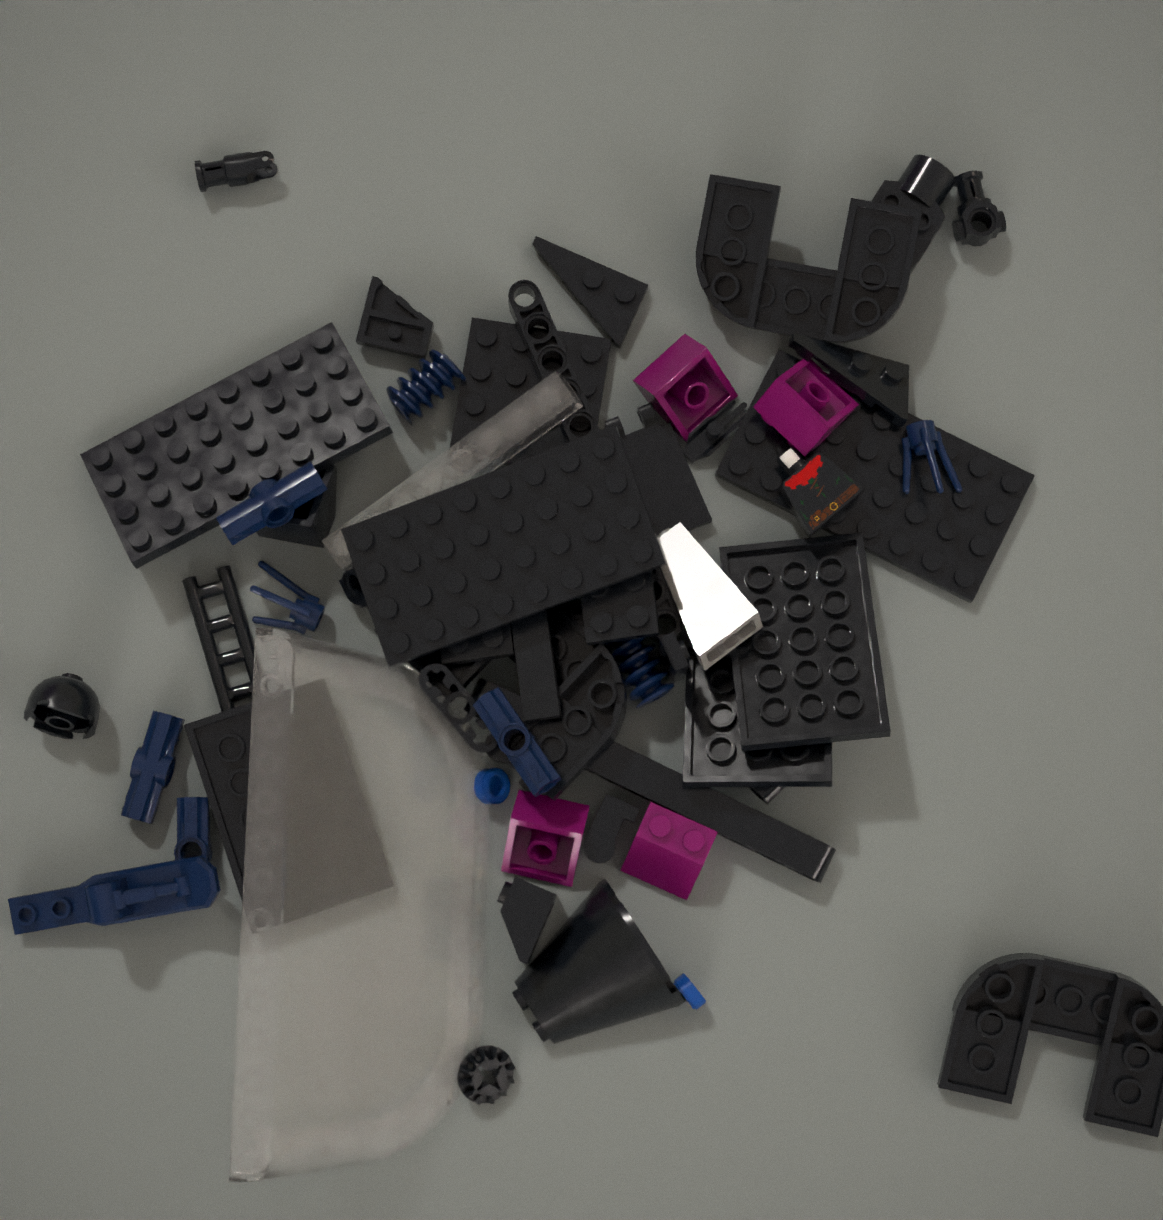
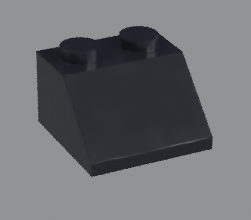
(312, 519)
(525, 914)

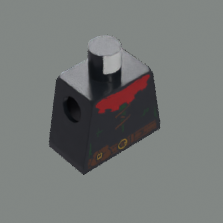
(816, 489)

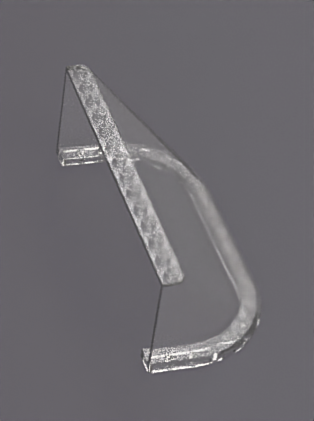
(353, 911)

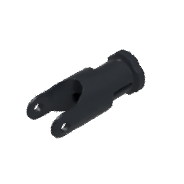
(235, 170)

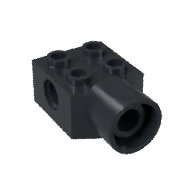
(924, 188)

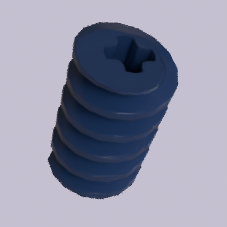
(424, 385)
(640, 670)

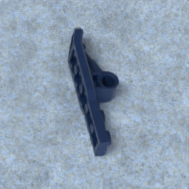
(120, 896)

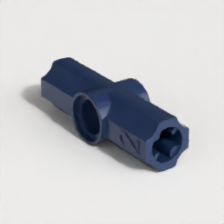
(271, 503)
(530, 759)
(152, 767)
(193, 826)

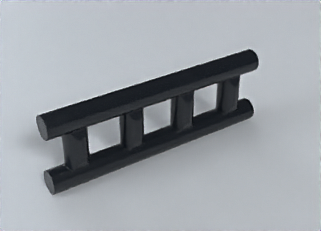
(206, 629)

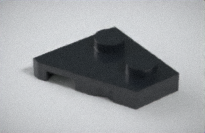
(393, 324)

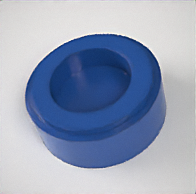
(492, 786)
(689, 991)

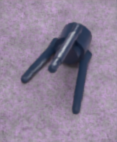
(925, 441)
(305, 612)

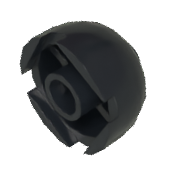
(63, 707)

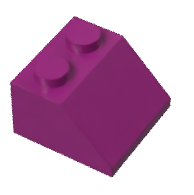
(685, 385)
(805, 406)
(544, 838)
(668, 851)

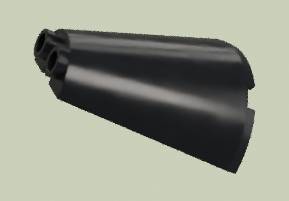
(594, 973)

